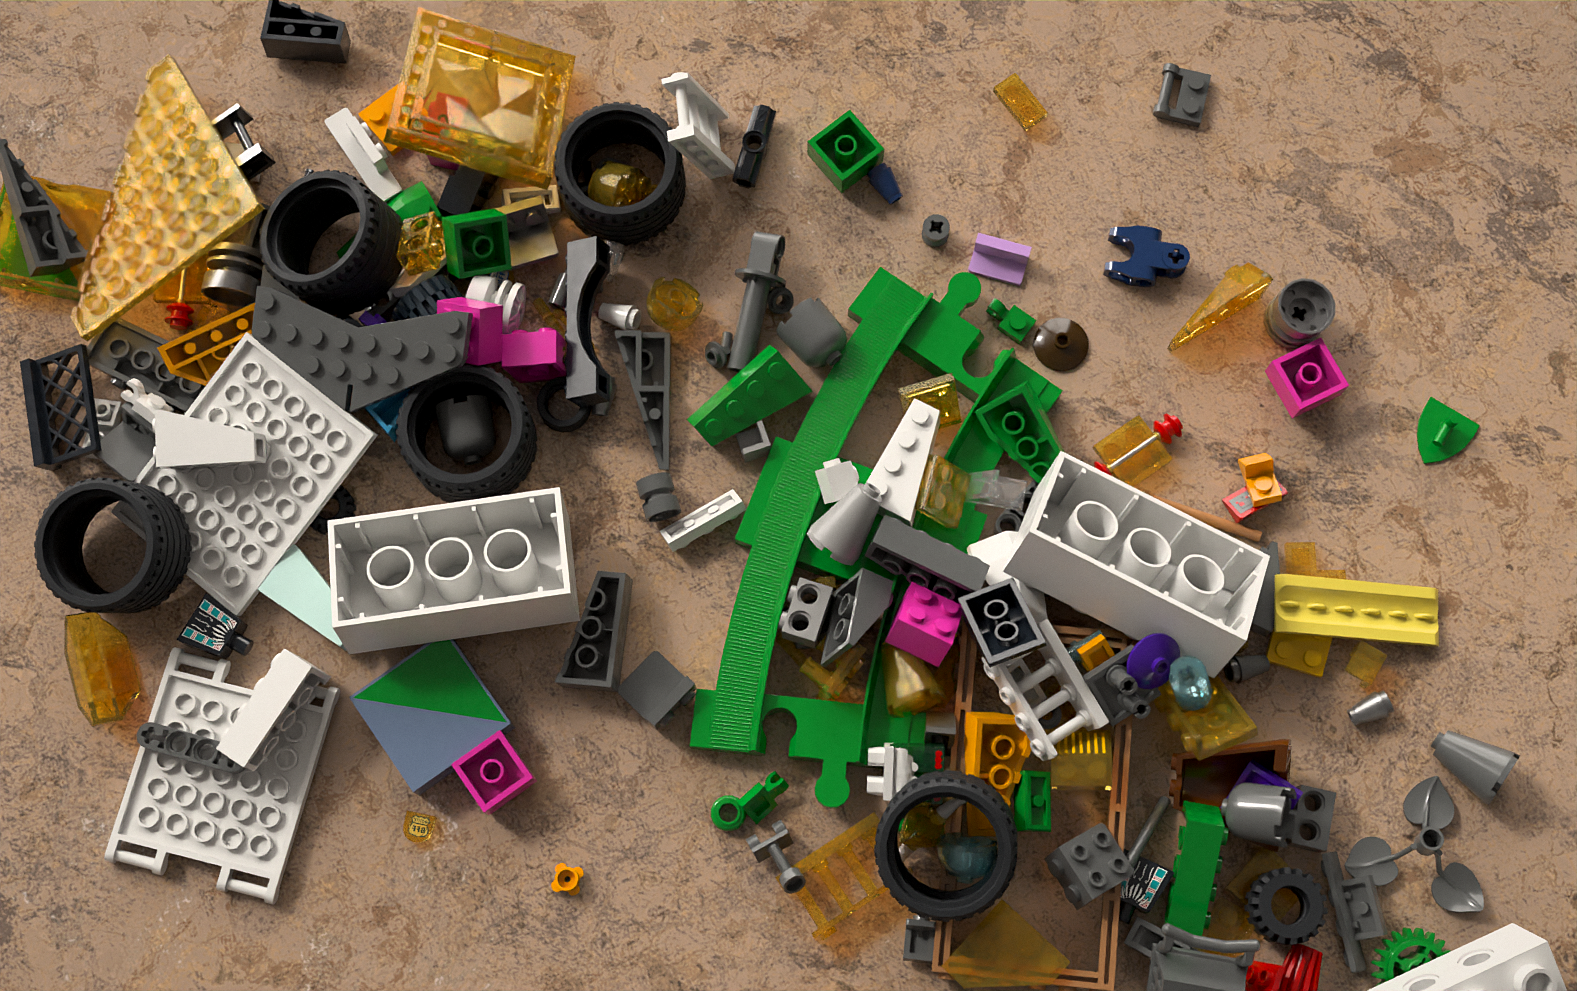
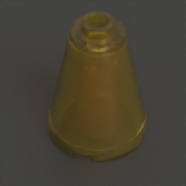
(908, 682)

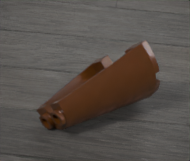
(1215, 776)

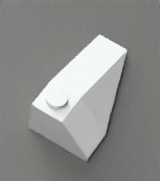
(995, 553)

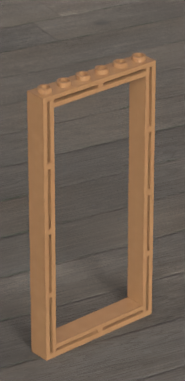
(1069, 979)

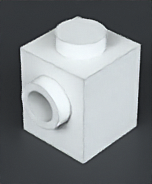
(836, 479)

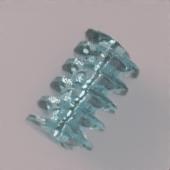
(1190, 683)

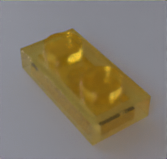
(1020, 102)

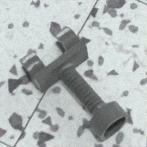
(791, 878)

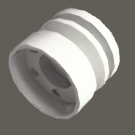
(510, 296)

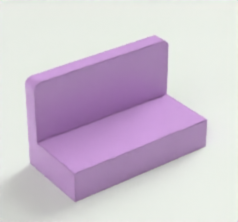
(999, 259)

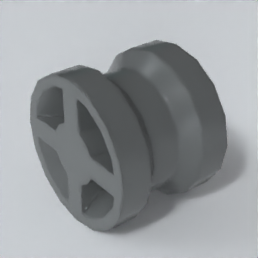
(935, 237)

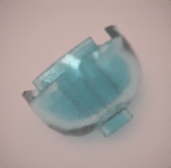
(966, 856)

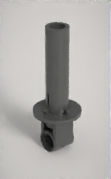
(760, 276)

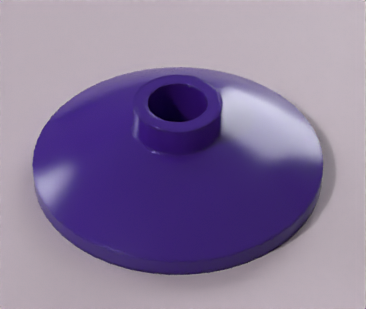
(1151, 660)

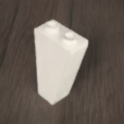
(201, 443)

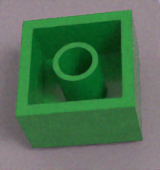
(845, 151)
(476, 243)

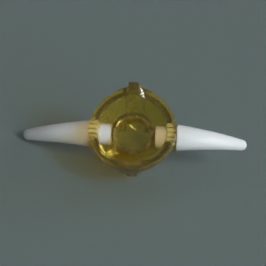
(925, 825)

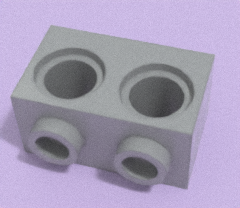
(812, 613)

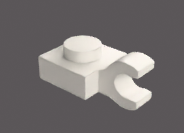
(144, 404)

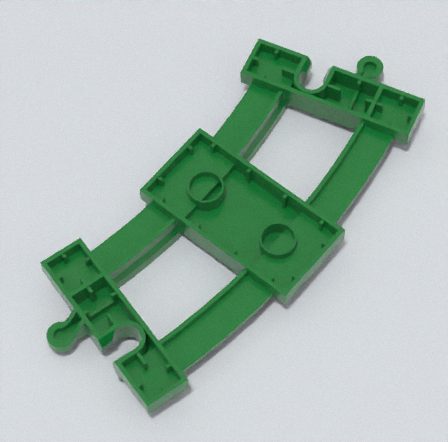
(790, 501)

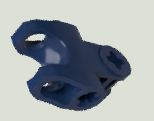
(1148, 256)

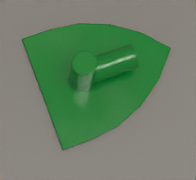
(1442, 432)

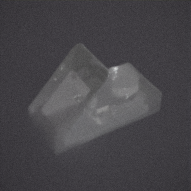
(995, 490)

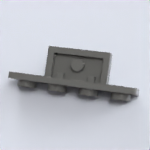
(1356, 910)

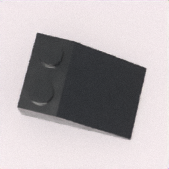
(1000, 622)

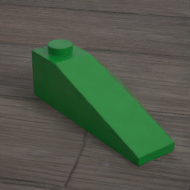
(1022, 429)

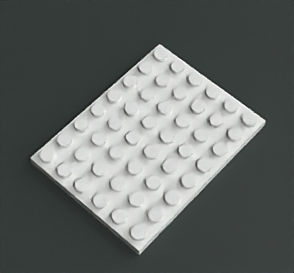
(255, 512)

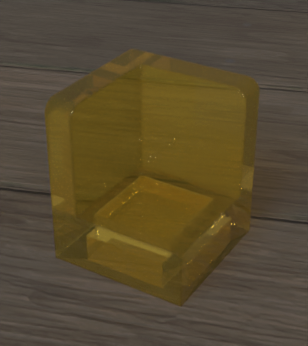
(1365, 663)

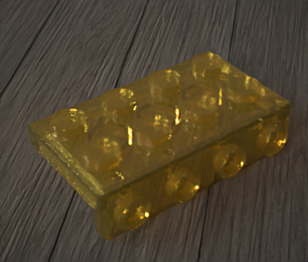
(1213, 727)

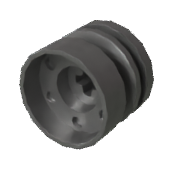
(232, 274)
(1301, 299)

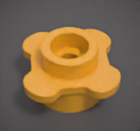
(559, 882)

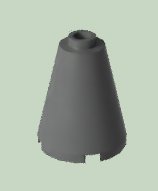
(1475, 763)

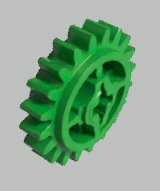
(1390, 956)

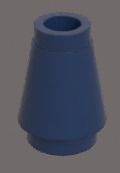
(885, 183)

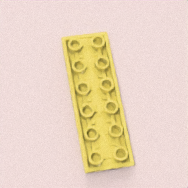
(1356, 610)

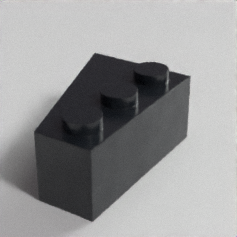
(303, 35)
(466, 191)

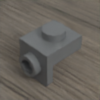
(919, 939)

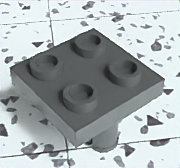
(1118, 691)

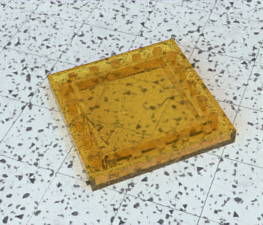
(481, 99)

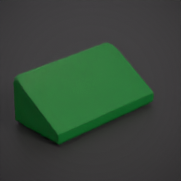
(1033, 802)

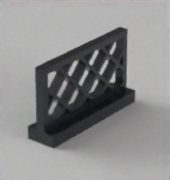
(43, 413)

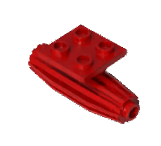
(1297, 973)

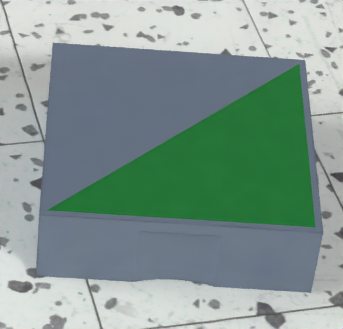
(430, 712)

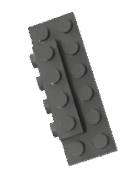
(130, 353)

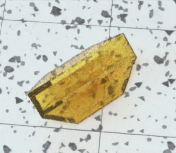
(99, 668)

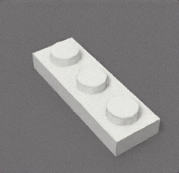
(703, 520)

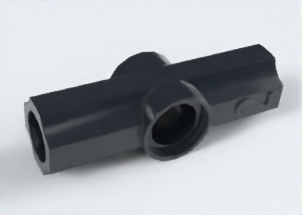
(751, 160)

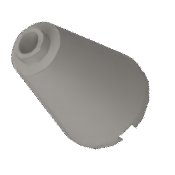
(847, 524)

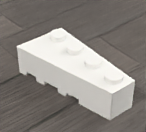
(904, 462)
(271, 709)

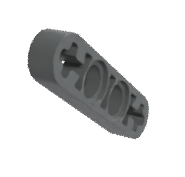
(192, 748)

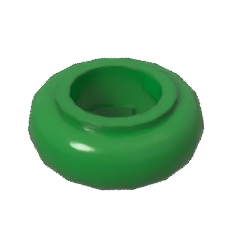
(719, 822)

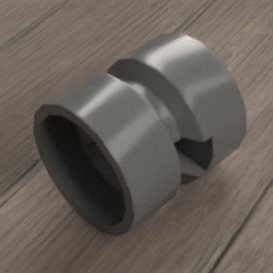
(658, 497)

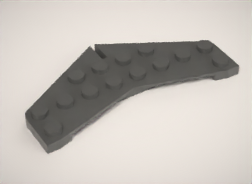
(370, 359)

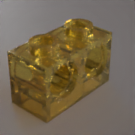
(421, 244)

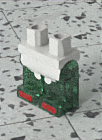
(902, 764)

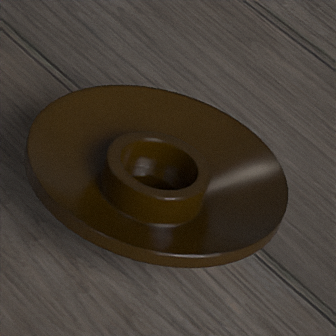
(1058, 356)

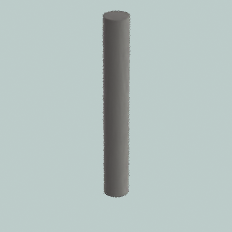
(1148, 830)

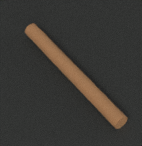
(1215, 521)

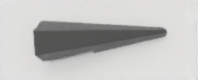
(43, 234)
(649, 369)

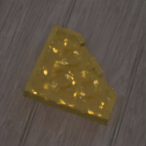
(1005, 954)

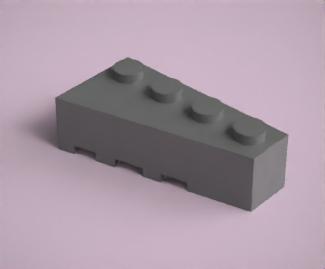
(926, 560)
(600, 636)

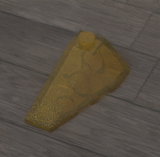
(1234, 293)

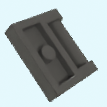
(1190, 97)

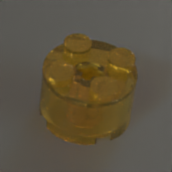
(618, 185)

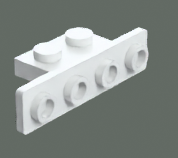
(363, 154)

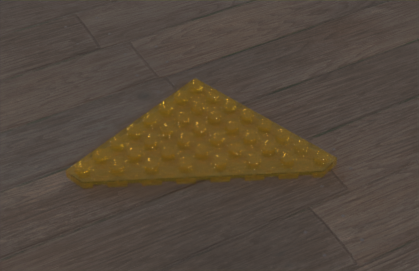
(168, 204)

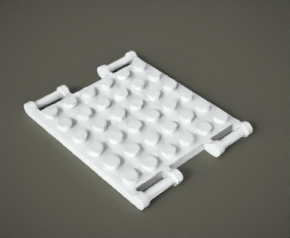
(213, 814)

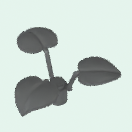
(1431, 806)

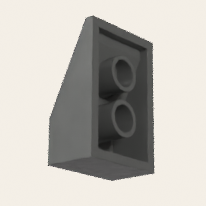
(854, 610)

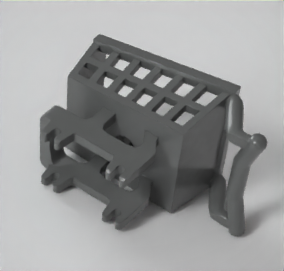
(1199, 971)

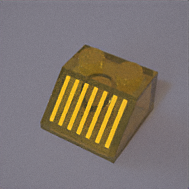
(1083, 761)

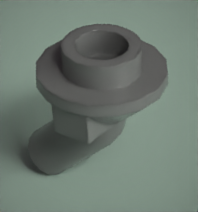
(717, 353)

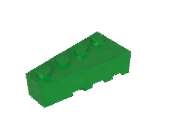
(749, 396)
(1196, 868)

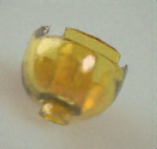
(673, 304)

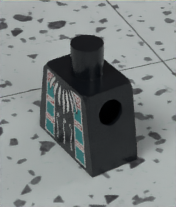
(215, 630)
(1142, 888)

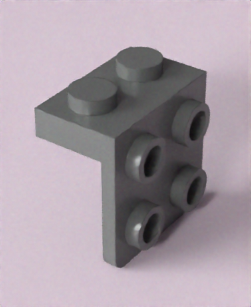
(128, 445)
(657, 690)
(1089, 865)

